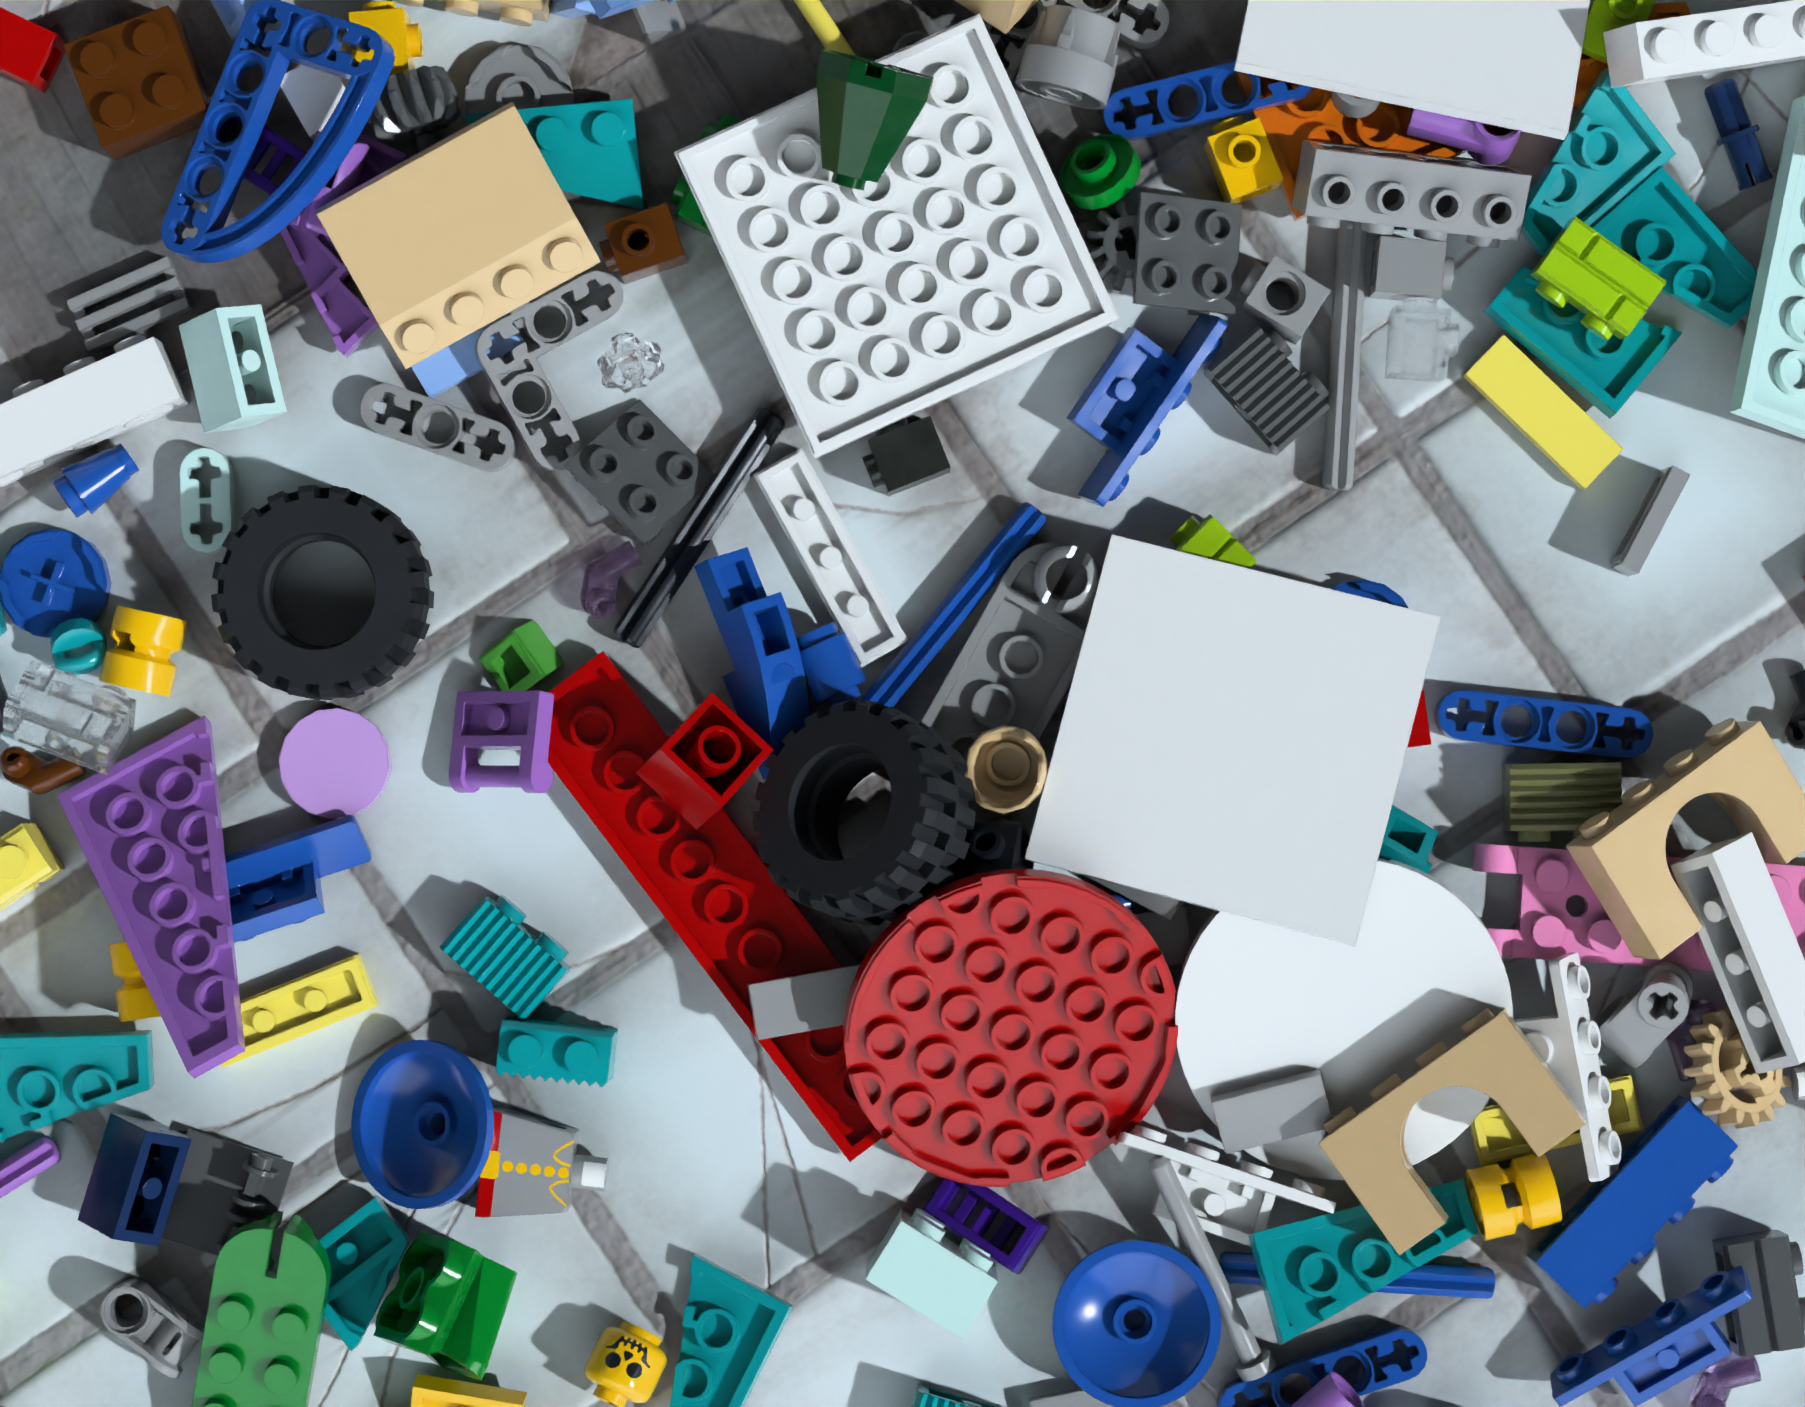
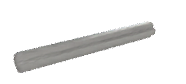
(1344, 356)

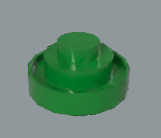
(1100, 171)

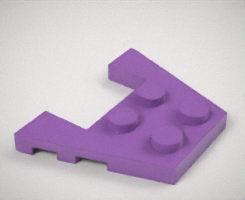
(325, 270)

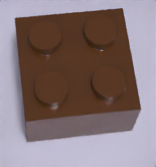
(140, 82)

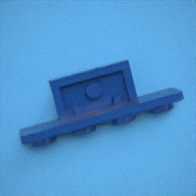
(1133, 398)
(281, 878)
(1660, 1349)

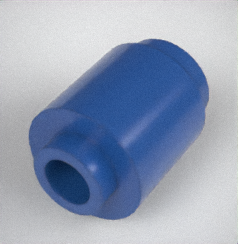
(830, 665)

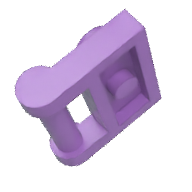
(502, 723)

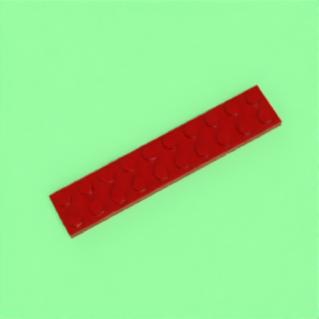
(701, 881)

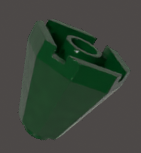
(864, 114)

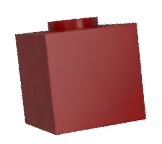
(704, 761)

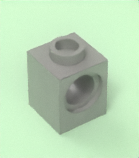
(1409, 269)
(1307, 292)

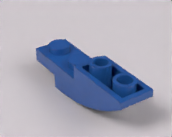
(762, 644)

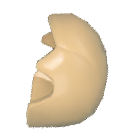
(1006, 768)

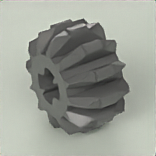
(415, 104)
(1113, 260)

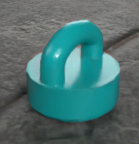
(78, 646)

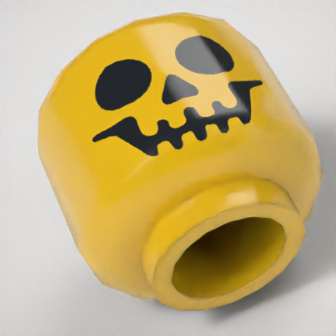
(625, 1364)

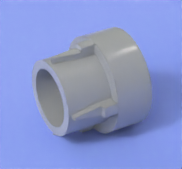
(1070, 58)

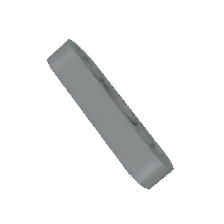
(395, 427)

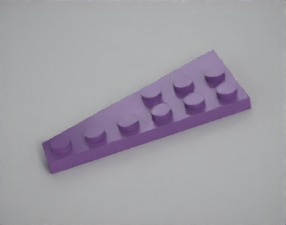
(163, 871)

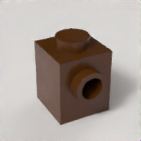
(642, 244)

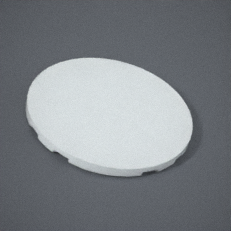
(1286, 1003)

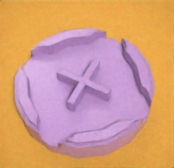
(335, 763)

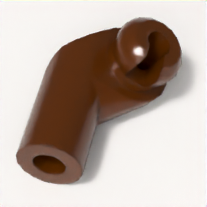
(36, 773)

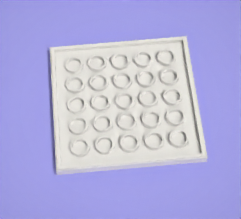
(1454, 58)
(918, 279)
(1233, 739)

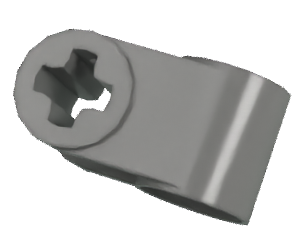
(1641, 1019)
(156, 1328)

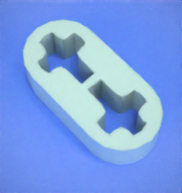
(194, 500)

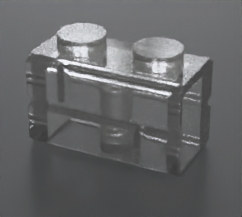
(69, 717)

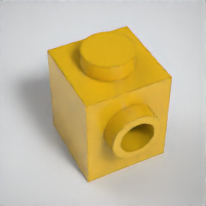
(393, 26)
(1242, 159)

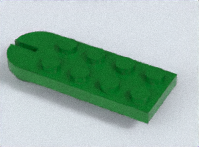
(263, 1323)

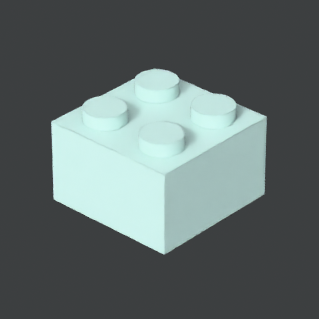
(933, 1271)

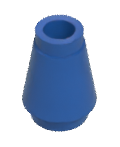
(94, 479)

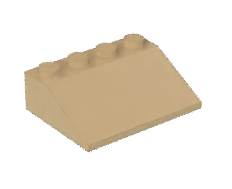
(458, 235)

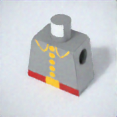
(534, 1167)

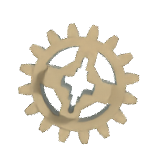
(1728, 1076)

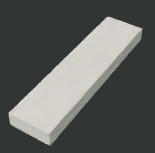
(831, 557)

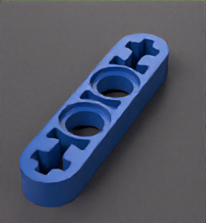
(1210, 107)
(1543, 718)
(1321, 1363)

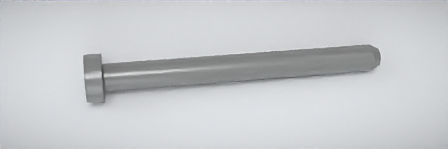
(1253, 1361)

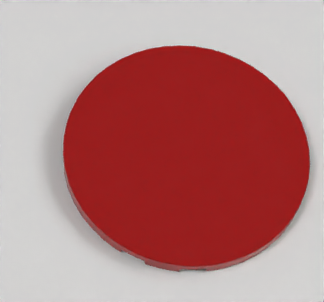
(1010, 1027)

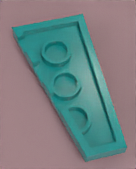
(1341, 1257)

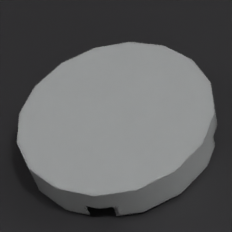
(519, 76)

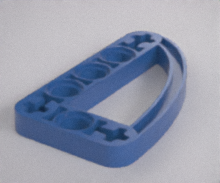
(287, 44)

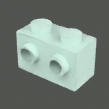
(232, 368)

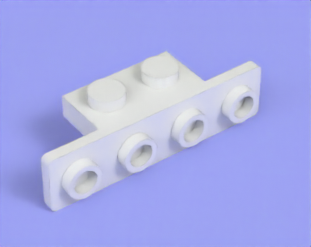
(1570, 1049)
(1224, 1198)

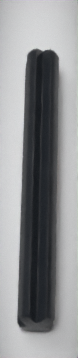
(699, 527)

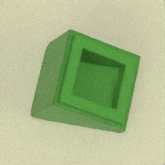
(522, 658)

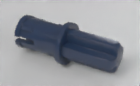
(1737, 133)

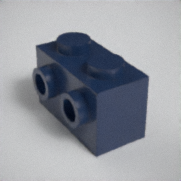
(134, 1179)

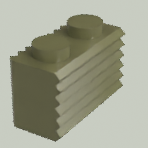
(1557, 796)

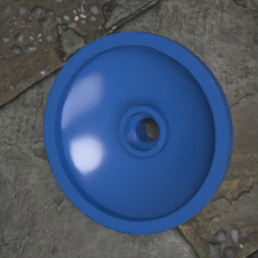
(401, 1128)
(1142, 1363)

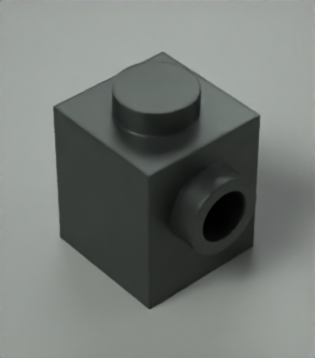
(905, 455)

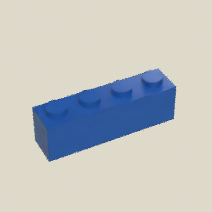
(1625, 1210)

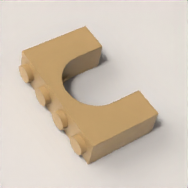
(1626, 849)
(1371, 1144)

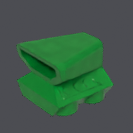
(447, 1304)

